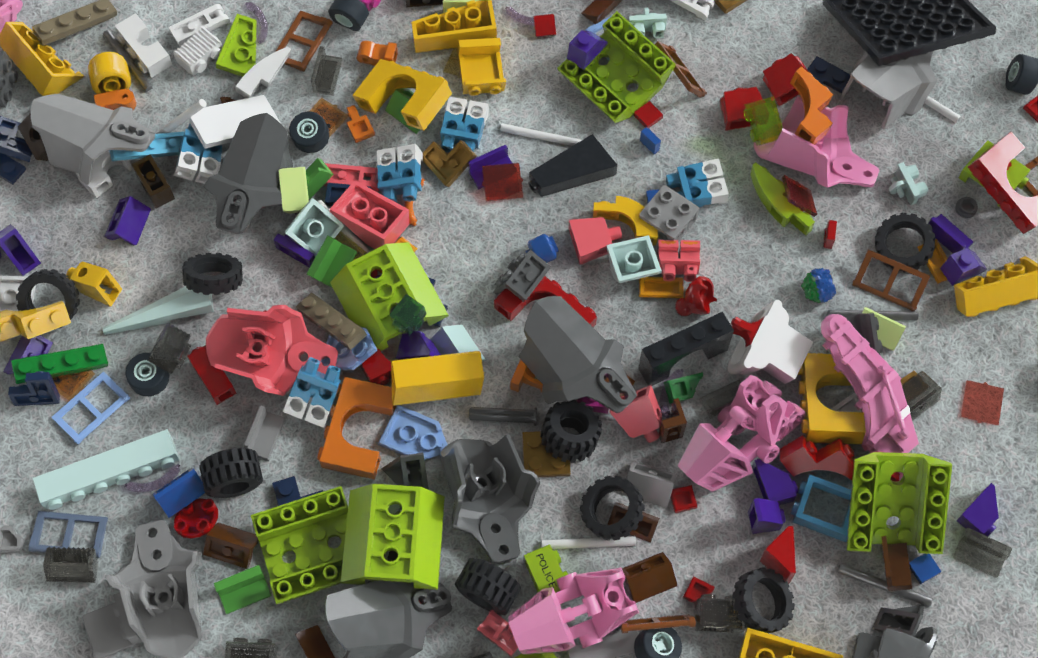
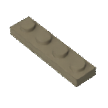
(74, 21)
(331, 321)

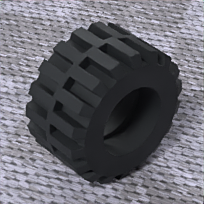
(568, 445)
(231, 473)
(487, 586)

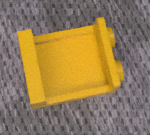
(481, 66)

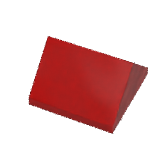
(781, 555)

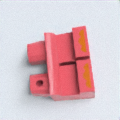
(686, 264)

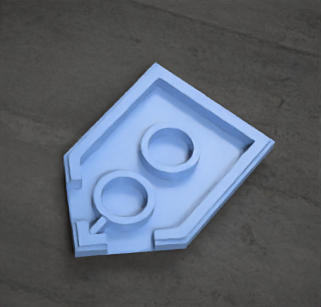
(352, 358)
(412, 434)

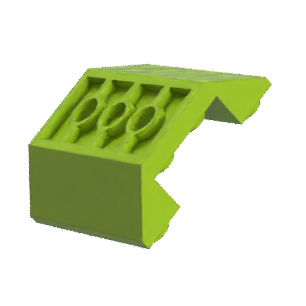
(631, 61)
(371, 299)
(917, 500)
(304, 529)
(412, 534)

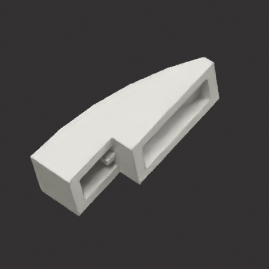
(262, 73)

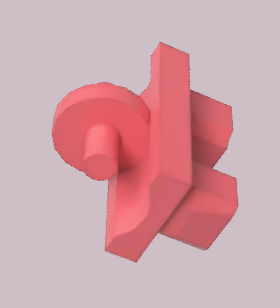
(498, 632)

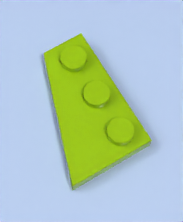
(239, 49)

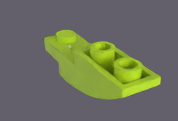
(773, 196)

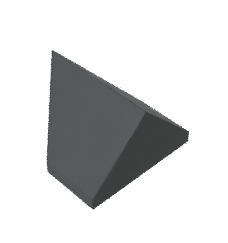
(408, 470)
(900, 619)

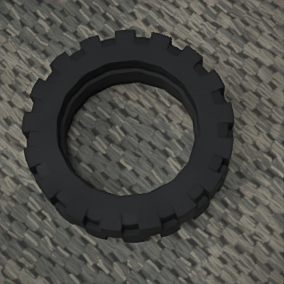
(906, 221)
(212, 263)
(51, 277)
(597, 492)
(779, 591)

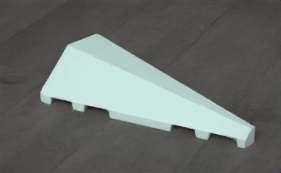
(173, 306)

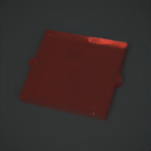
(502, 182)
(799, 195)
(982, 402)

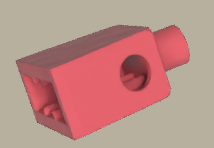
(591, 237)
(641, 415)

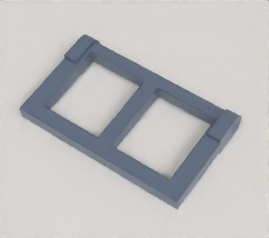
(35, 538)

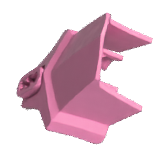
(827, 160)

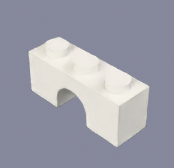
(151, 58)
(99, 179)

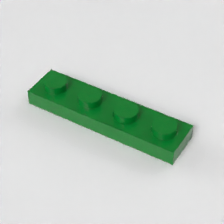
(61, 362)

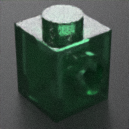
(408, 315)

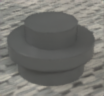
(966, 207)

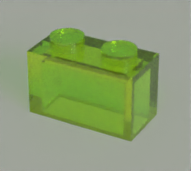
(763, 120)

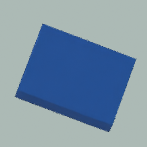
(180, 492)

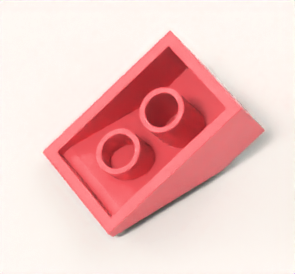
(371, 215)

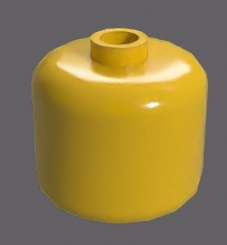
(108, 72)

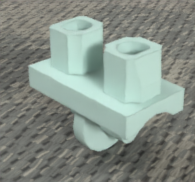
(650, 23)
(904, 184)

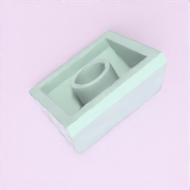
(313, 226)
(633, 259)
(454, 340)

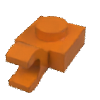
(359, 126)

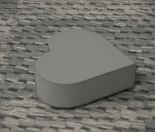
(10, 541)

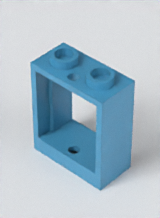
(816, 524)

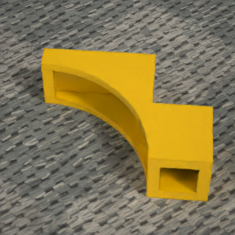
(33, 321)

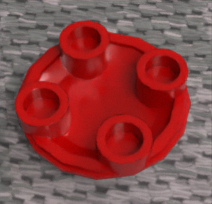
(196, 518)

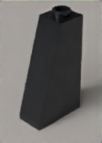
(573, 167)

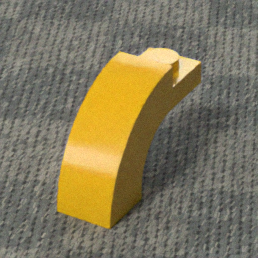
(628, 212)

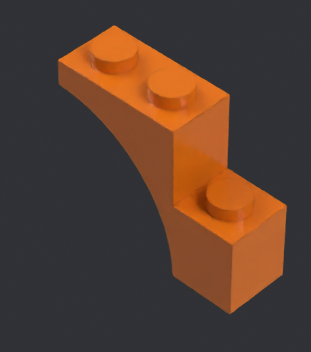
(815, 99)

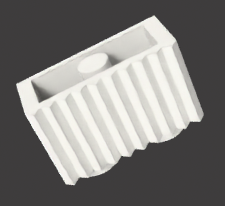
(198, 51)

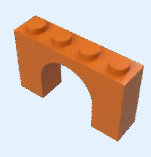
(337, 452)

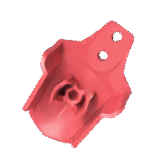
(265, 346)

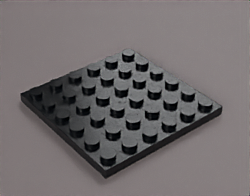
(909, 27)

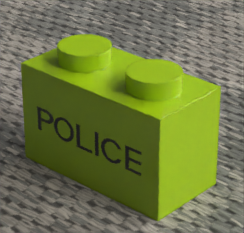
(544, 568)

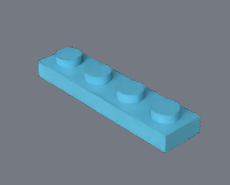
(163, 145)

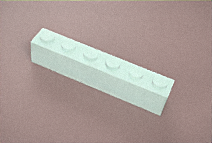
(106, 469)

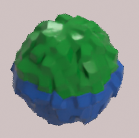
(818, 286)

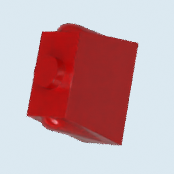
(779, 76)
(733, 106)

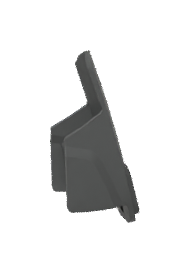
(896, 644)

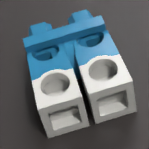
(456, 129)
(188, 158)
(400, 172)
(700, 183)
(316, 385)

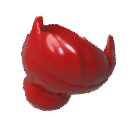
(696, 298)

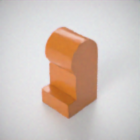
(371, 52)
(116, 99)

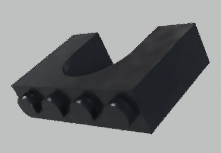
(710, 335)

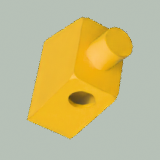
(89, 277)

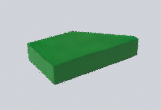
(683, 387)

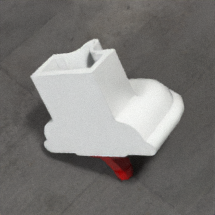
(768, 345)

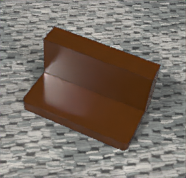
(673, 427)
(230, 545)
(896, 566)
(649, 577)

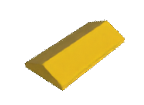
(436, 377)

